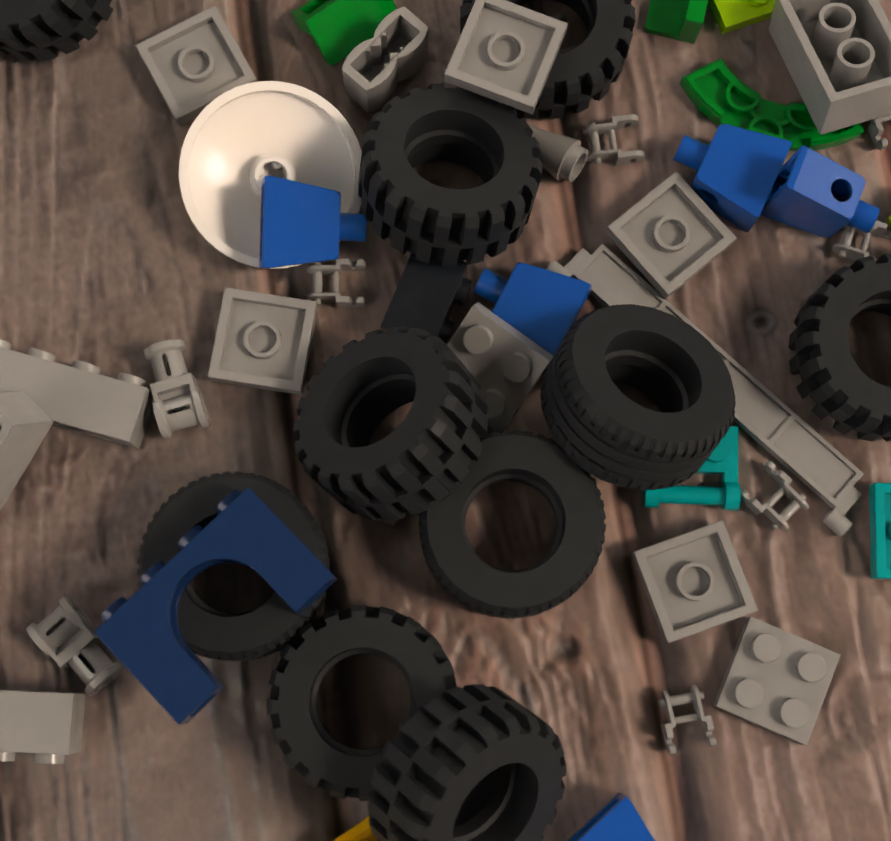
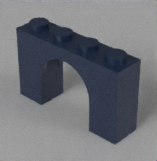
(146, 626)

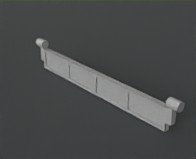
(756, 408)

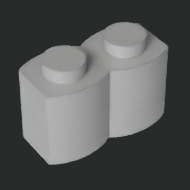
(383, 61)

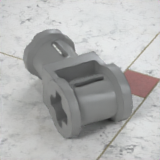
(176, 396)
(71, 642)

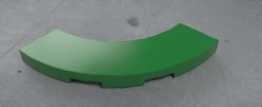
(731, 102)

